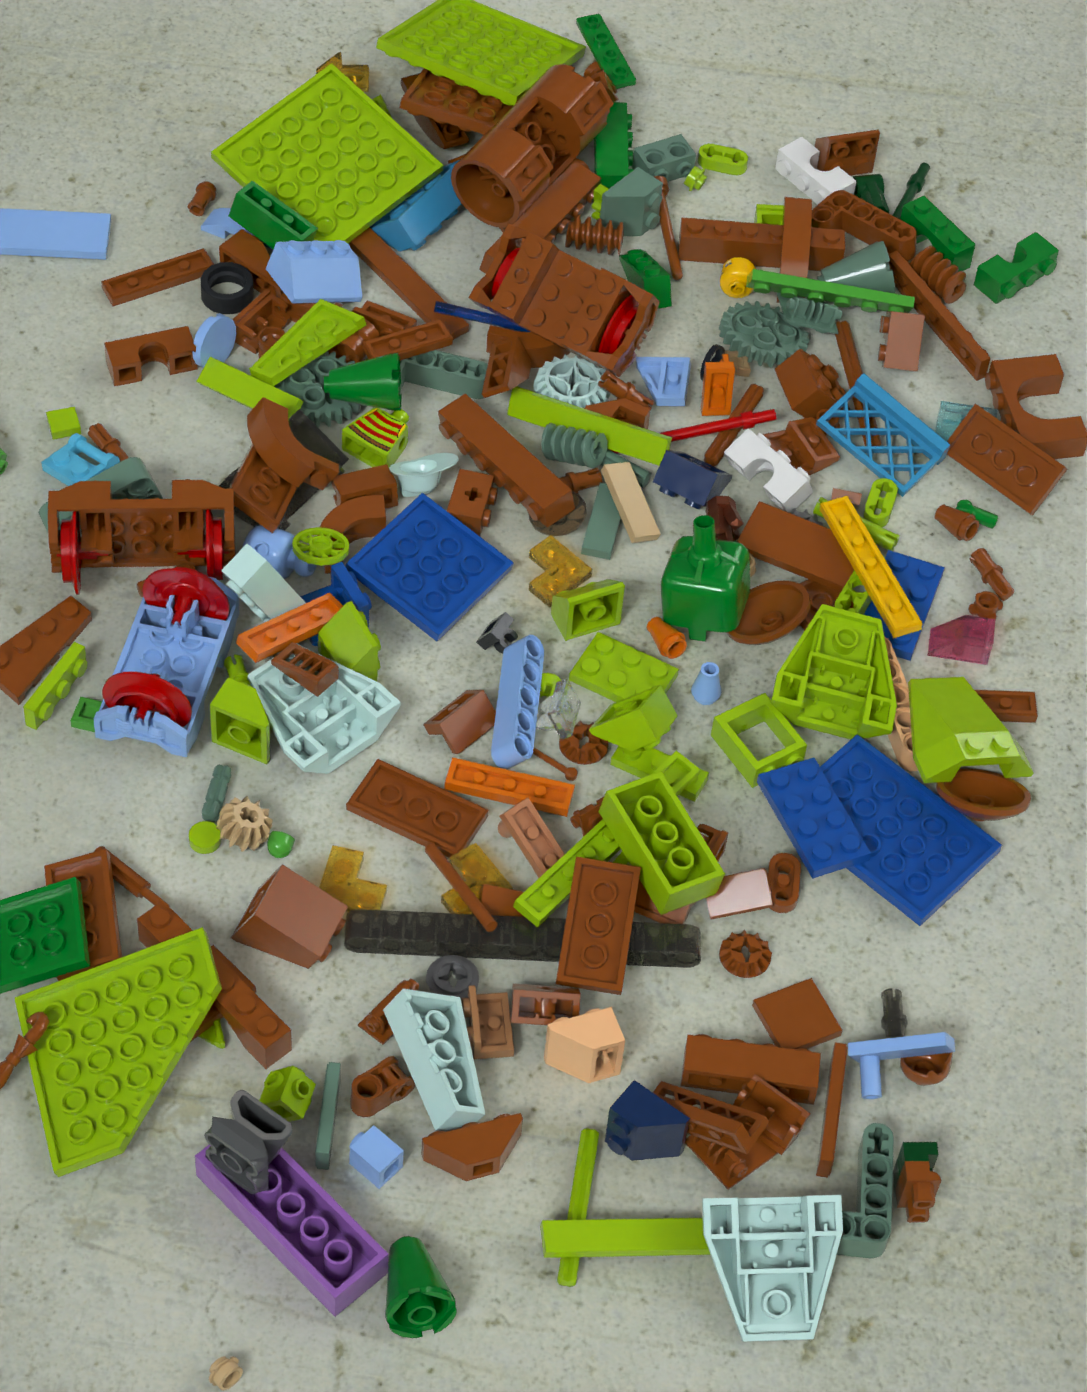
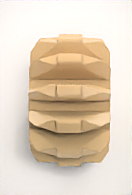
(244, 823)

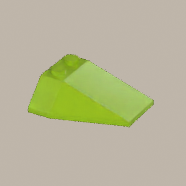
(838, 677)
(958, 730)

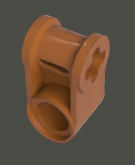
(384, 1083)

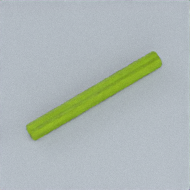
(579, 1198)

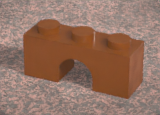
(168, 347)

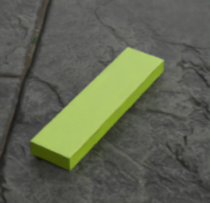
(243, 387)

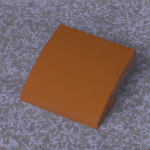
(804, 445)

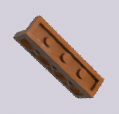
(708, 1124)

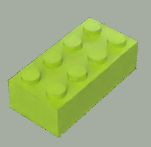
(662, 841)

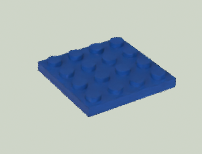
(429, 566)

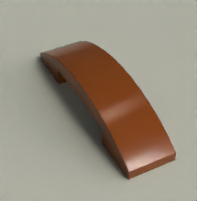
(796, 237)

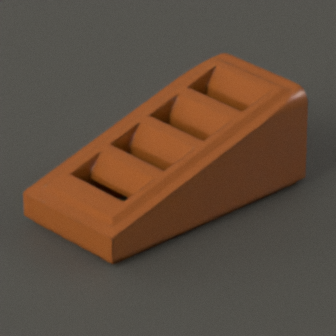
(315, 684)

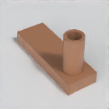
(531, 836)

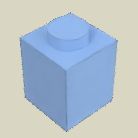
(375, 1156)

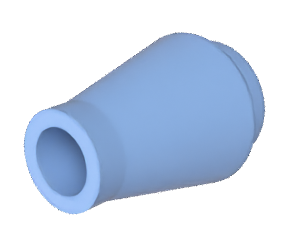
(707, 685)

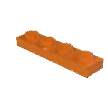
(288, 628)
(509, 786)

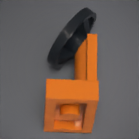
(717, 382)

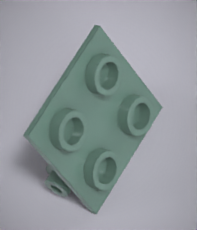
(806, 313)

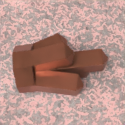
(726, 517)

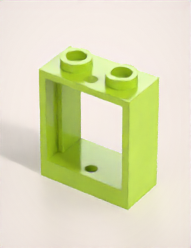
(746, 716)

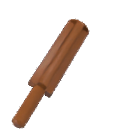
(131, 880)

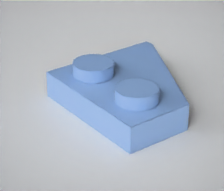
(666, 378)

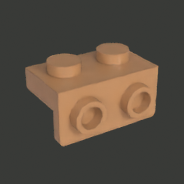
(489, 1024)

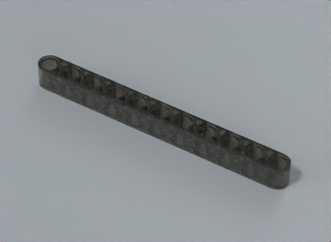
(512, 939)

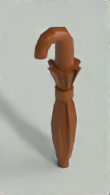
(24, 1045)

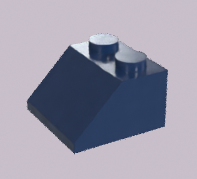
(690, 478)
(645, 1126)

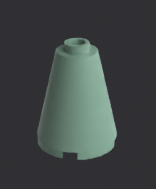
(863, 269)

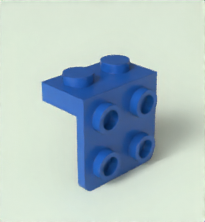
(344, 589)

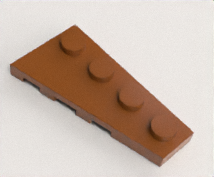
(39, 646)

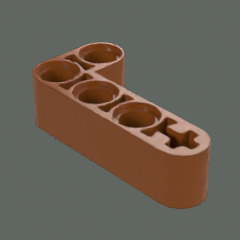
(866, 222)

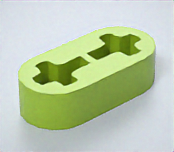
(722, 159)
(885, 504)

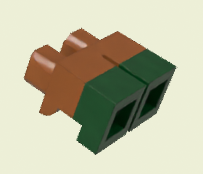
(915, 1180)

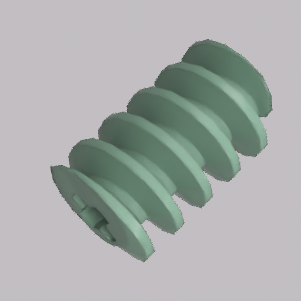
(573, 445)

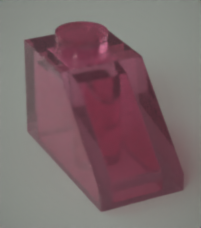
(963, 639)

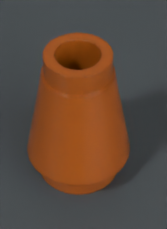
(957, 522)

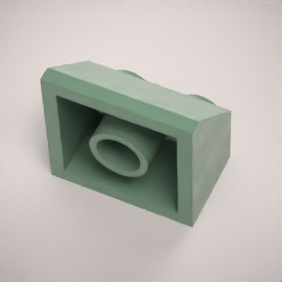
(634, 202)

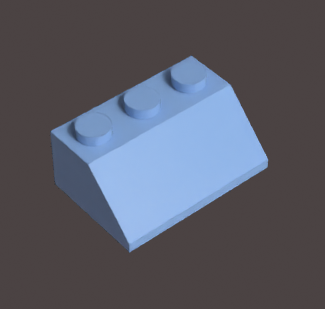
(316, 271)

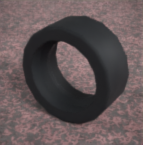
(222, 273)

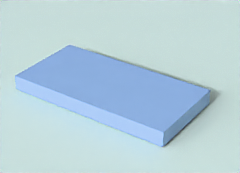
(54, 233)

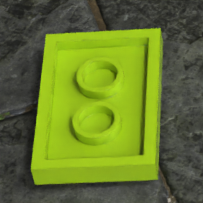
(619, 670)

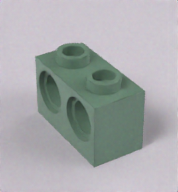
(666, 158)

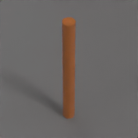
(461, 887)

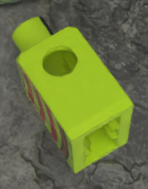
(377, 437)

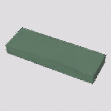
(602, 525)
(328, 1116)

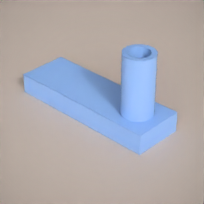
(872, 1051)

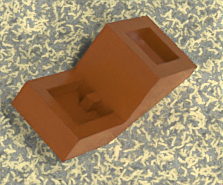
(624, 411)

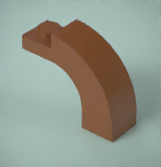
(535, 346)
(282, 451)
(356, 519)

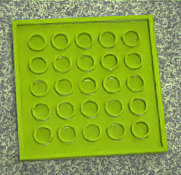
(479, 47)
(330, 156)

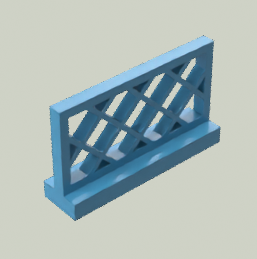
(895, 416)

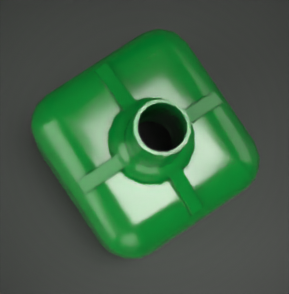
(705, 582)

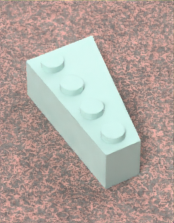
(260, 585)
(438, 1055)

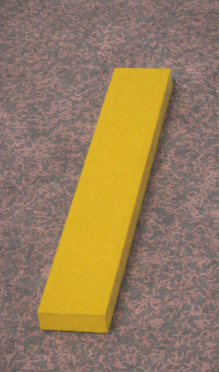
(871, 567)

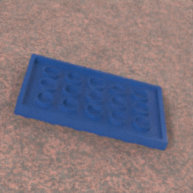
(915, 839)

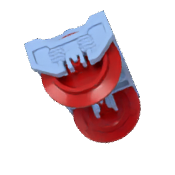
(169, 660)

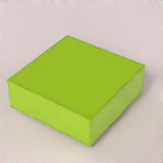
(63, 422)

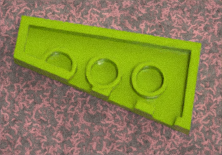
(306, 340)

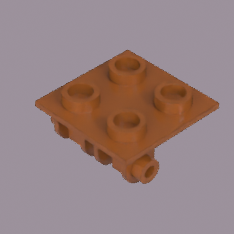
(728, 1164)

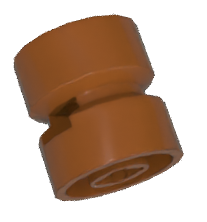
(353, 345)

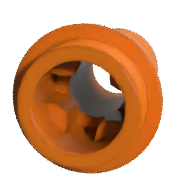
(668, 640)

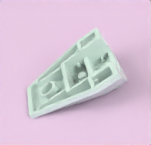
(327, 728)
(774, 1260)

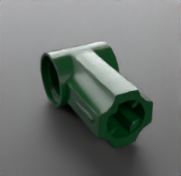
(871, 189)

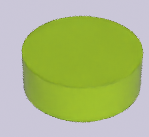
(204, 837)

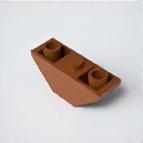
(474, 1148)

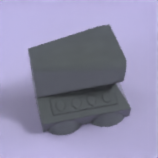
(247, 1142)

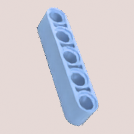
(517, 702)

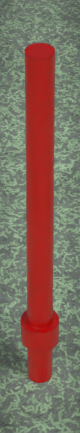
(744, 420)

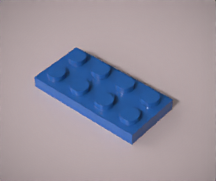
(920, 584)
(813, 817)

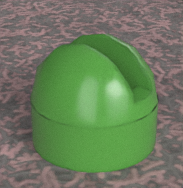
(280, 844)

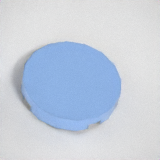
(214, 339)

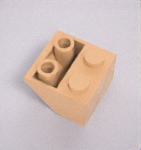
(586, 1045)

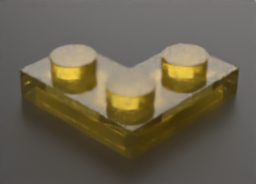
(561, 569)
(475, 870)
(342, 881)

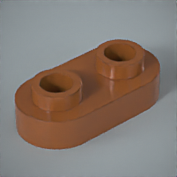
(784, 885)

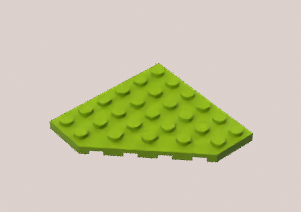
(115, 1044)

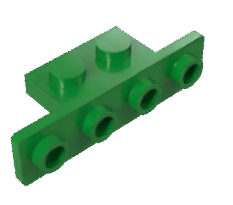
(606, 50)

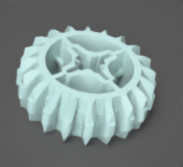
(561, 374)

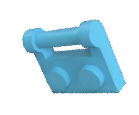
(70, 468)

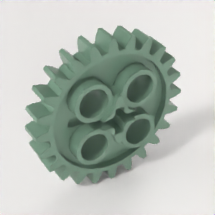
(761, 333)
(311, 391)

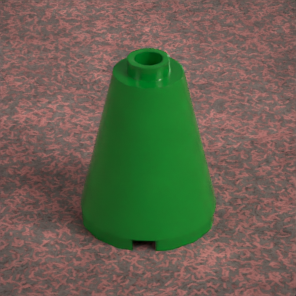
(368, 382)
(416, 1291)

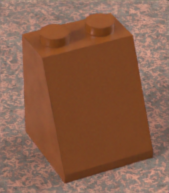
(291, 919)

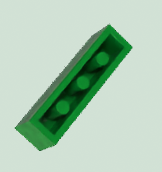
(612, 145)

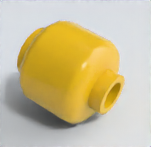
(734, 277)

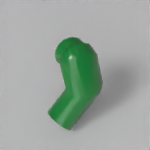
(984, 517)

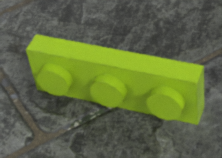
(55, 686)
(645, 762)

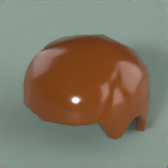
(927, 1069)

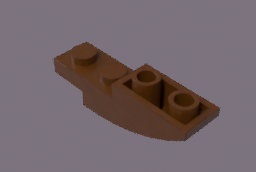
(442, 135)

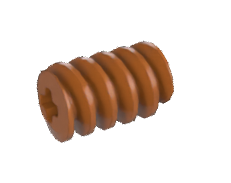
(595, 235)
(939, 274)

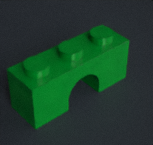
(941, 232)
(1031, 261)

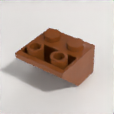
(851, 152)
(809, 384)

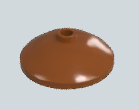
(772, 612)
(984, 795)

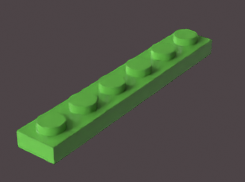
(822, 291)

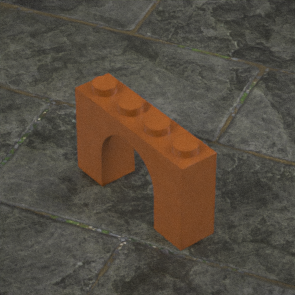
(1028, 377)

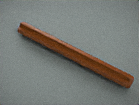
(853, 372)

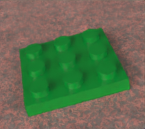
(42, 934)

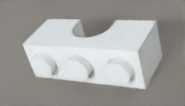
(799, 165)
(753, 454)

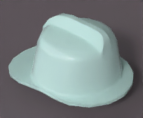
(422, 473)

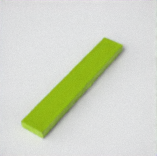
(620, 435)
(623, 1237)

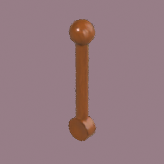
(570, 773)

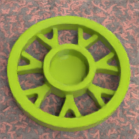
(320, 546)

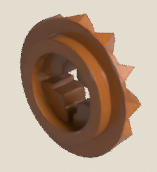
(590, 752)
(734, 961)

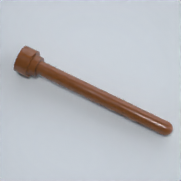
(668, 234)

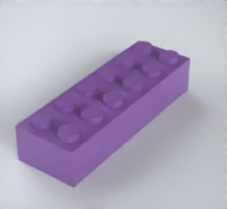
(303, 1230)

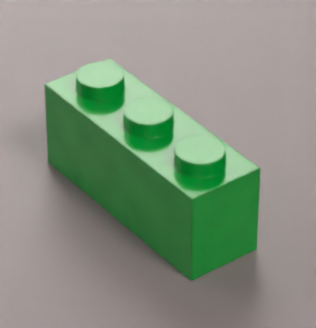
(269, 217)

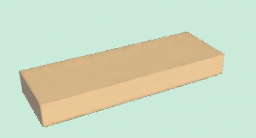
(630, 502)

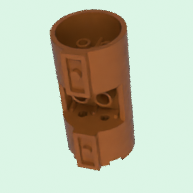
(530, 145)

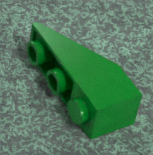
(648, 275)

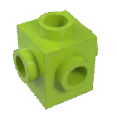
(288, 1092)

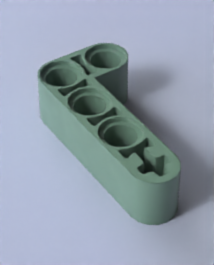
(445, 373)
(128, 481)
(871, 1190)

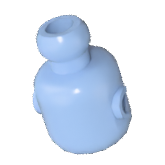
(278, 551)

